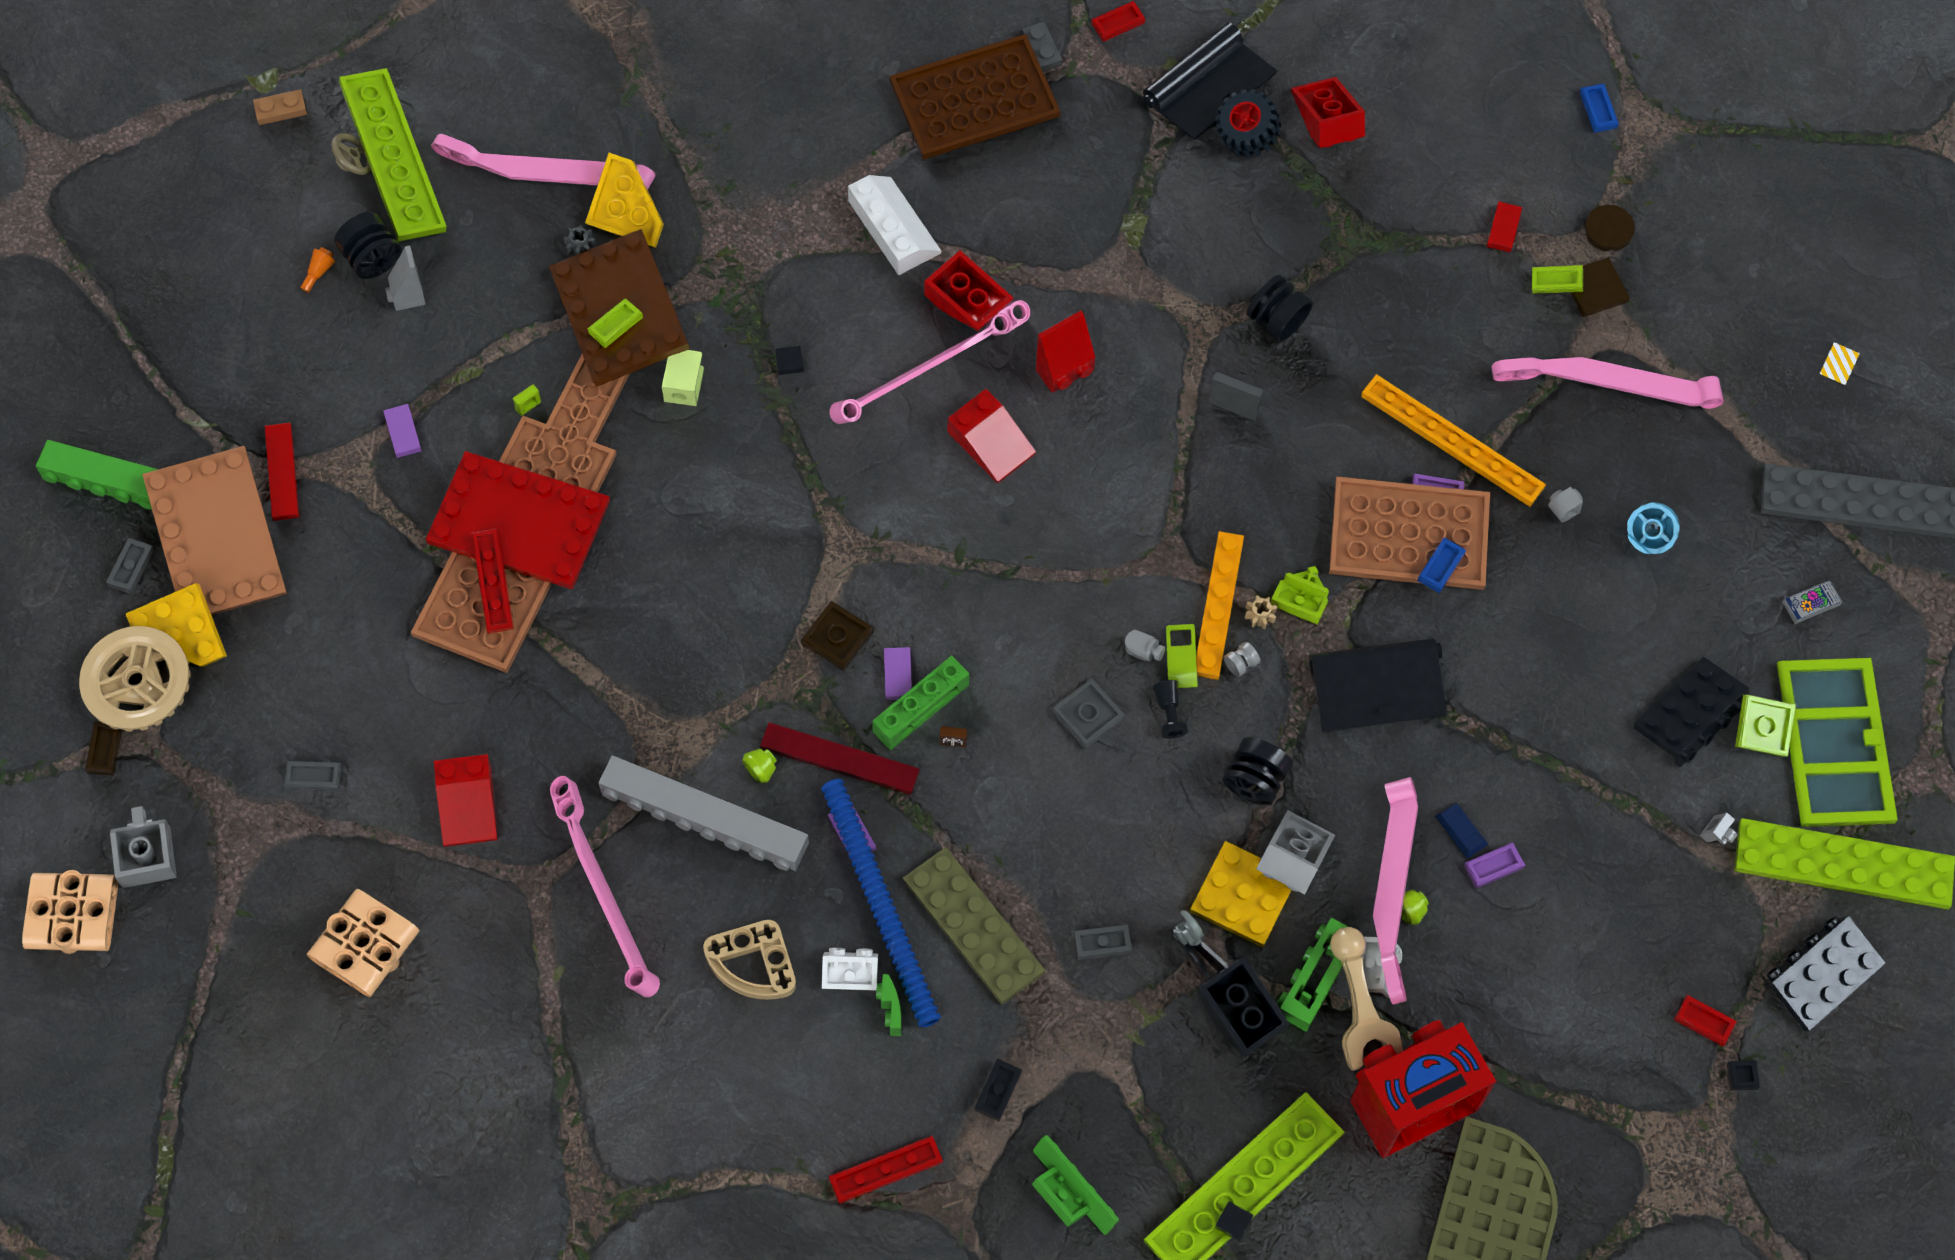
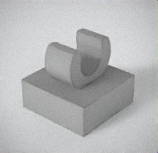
(1719, 829)

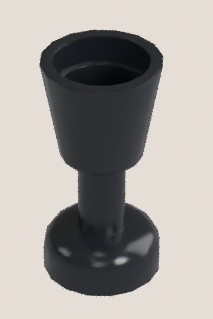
(1168, 699)

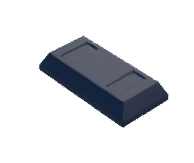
(1461, 830)

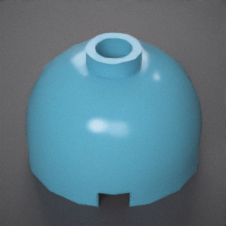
(1645, 536)

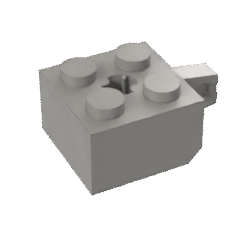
(142, 835)

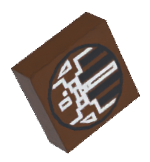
(953, 736)

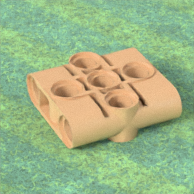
(53, 891)
(384, 938)

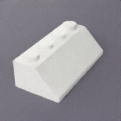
(892, 222)

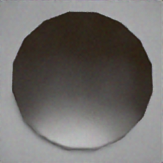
(1609, 227)

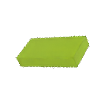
(1557, 279)
(615, 323)

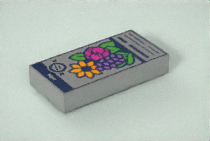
(1812, 602)

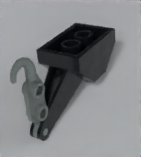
(1233, 994)

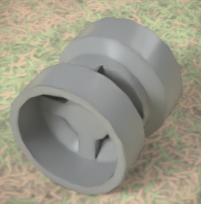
(1242, 659)

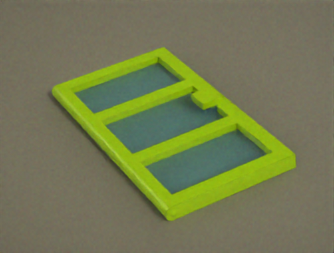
(1837, 743)

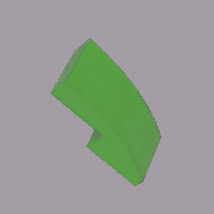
(889, 1000)

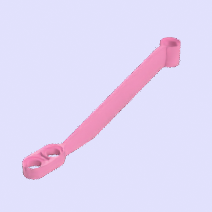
(528, 167)
(1703, 393)
(854, 406)
(1393, 880)
(638, 976)

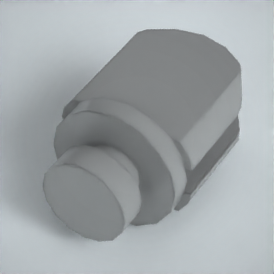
(1143, 646)

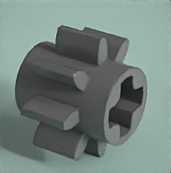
(579, 240)

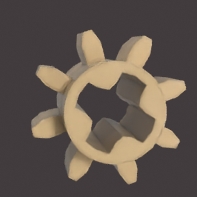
(1266, 616)

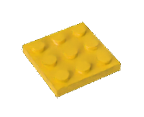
(1240, 896)

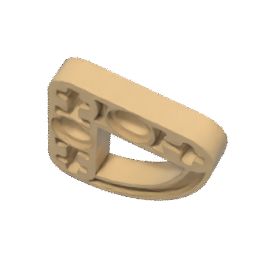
(766, 946)

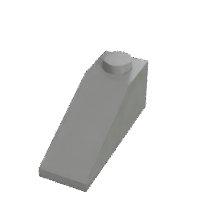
(405, 283)

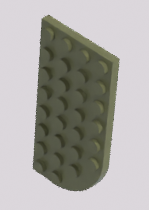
(1495, 1199)

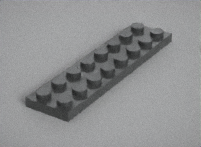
(1858, 500)

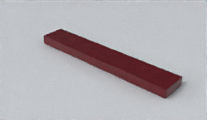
(840, 758)

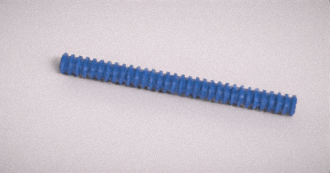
(881, 903)

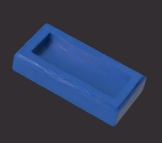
(1599, 108)
(1441, 565)

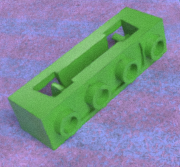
(920, 703)
(1297, 1011)

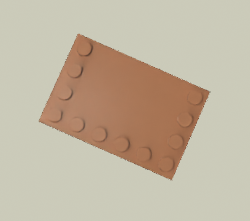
(1396, 527)
(215, 530)

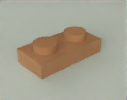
(280, 107)

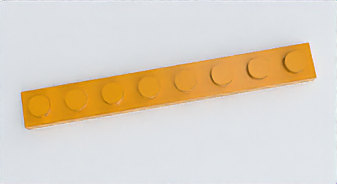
(1453, 440)

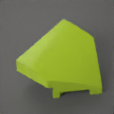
(1302, 595)

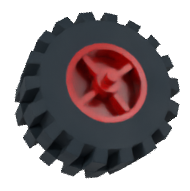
(1248, 123)

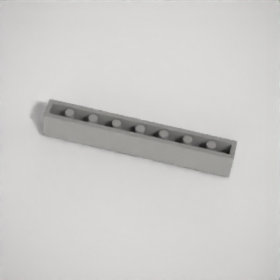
(703, 813)

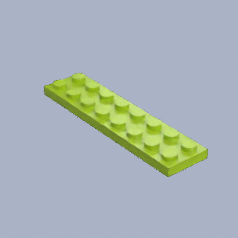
(392, 154)
(1845, 863)
(1247, 1181)

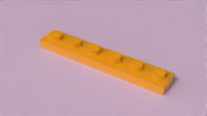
(1218, 605)

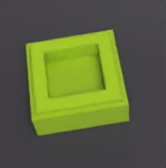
(527, 400)

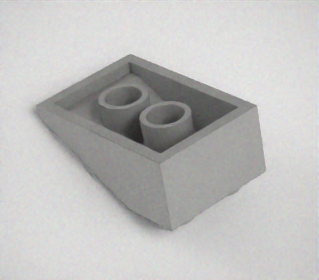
(1295, 852)

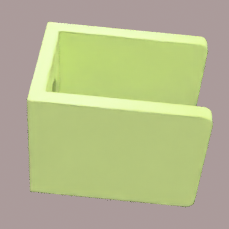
(683, 378)

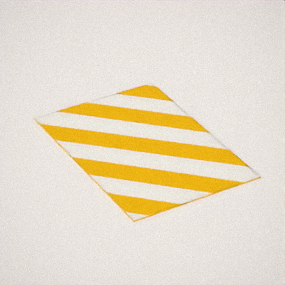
(1839, 363)

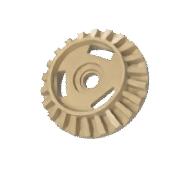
(143, 648)

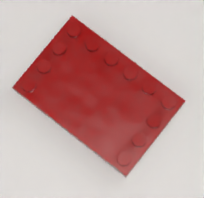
(540, 520)

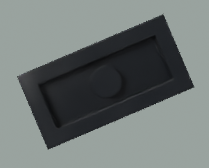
(998, 1090)

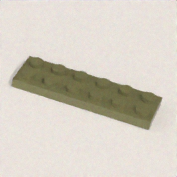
(973, 926)

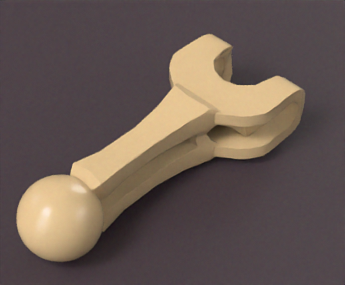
(1348, 946)

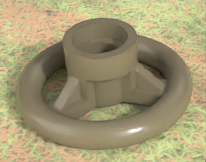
(348, 157)

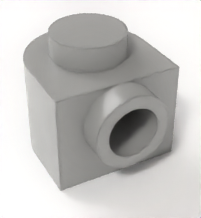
(1566, 503)

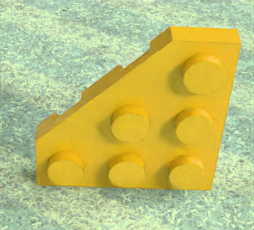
(624, 202)
(187, 620)

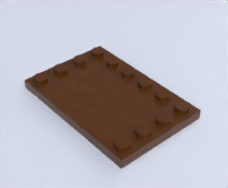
(974, 96)
(598, 282)

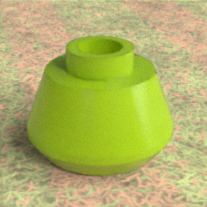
(760, 764)
(1414, 907)

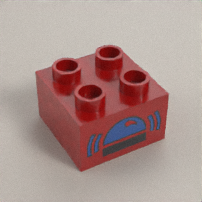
(1421, 1088)

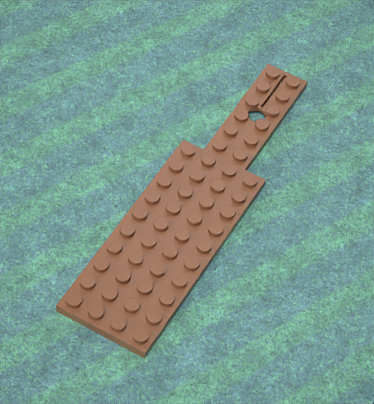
(558, 450)

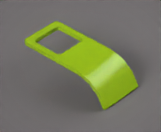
(1182, 659)

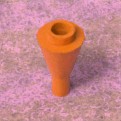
(319, 264)

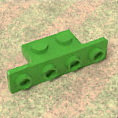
(1068, 1190)

